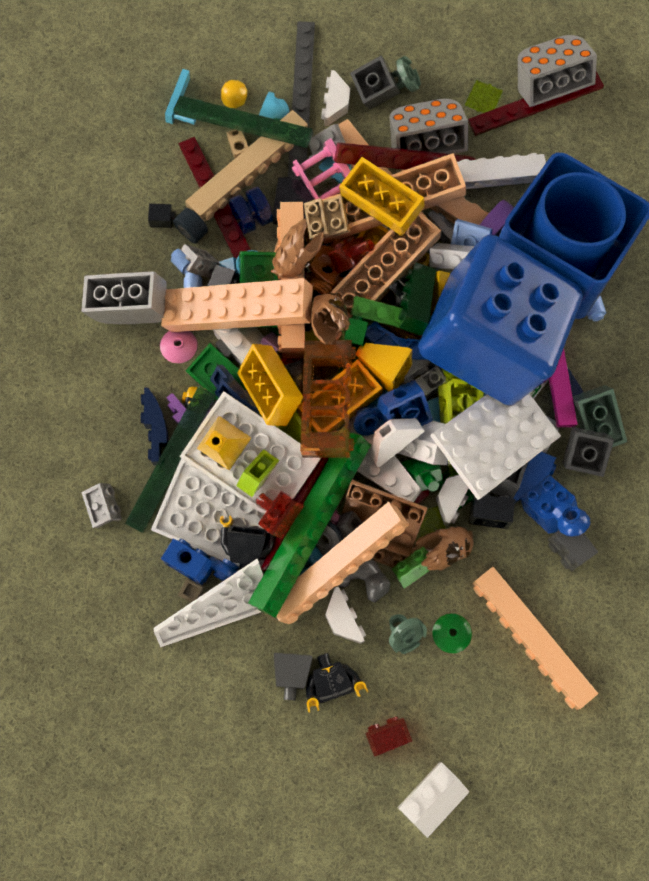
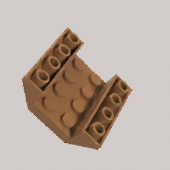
(368, 500)

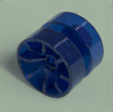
(256, 208)

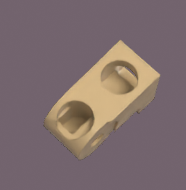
(237, 142)

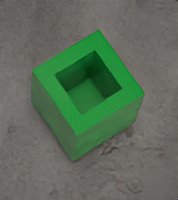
(356, 330)

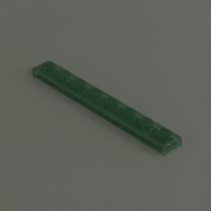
(243, 121)
(169, 460)

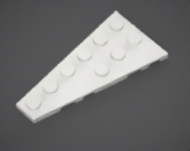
(390, 475)
(215, 608)

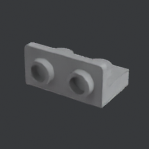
(316, 142)
(443, 224)
(201, 261)
(101, 504)

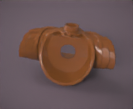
(323, 281)

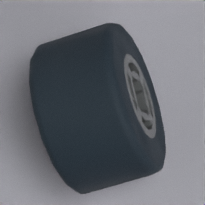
(191, 225)

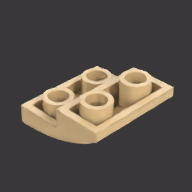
(326, 216)

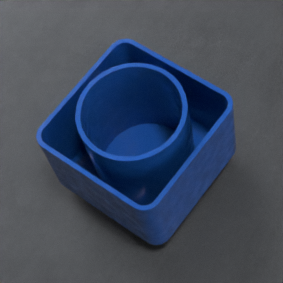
(576, 224)
(501, 321)

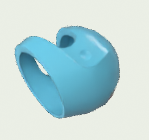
(274, 107)

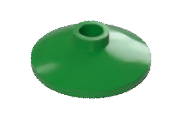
(450, 643)

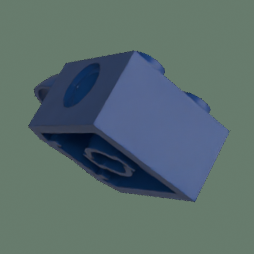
(401, 403)
(555, 508)
(199, 566)

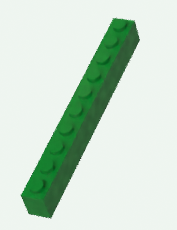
(307, 529)

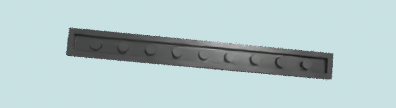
(302, 86)

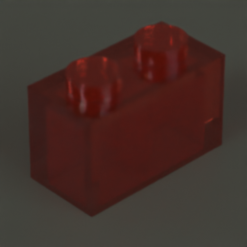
(388, 736)

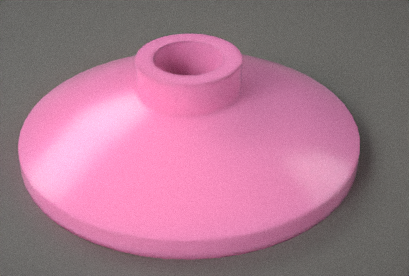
(180, 353)

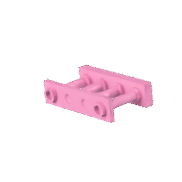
(328, 151)

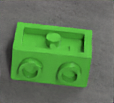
(411, 568)

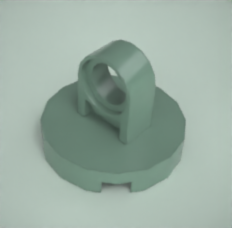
(406, 75)
(406, 634)

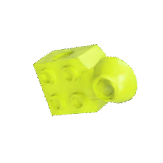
(455, 397)

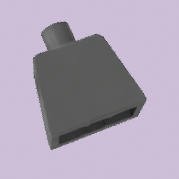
(291, 672)

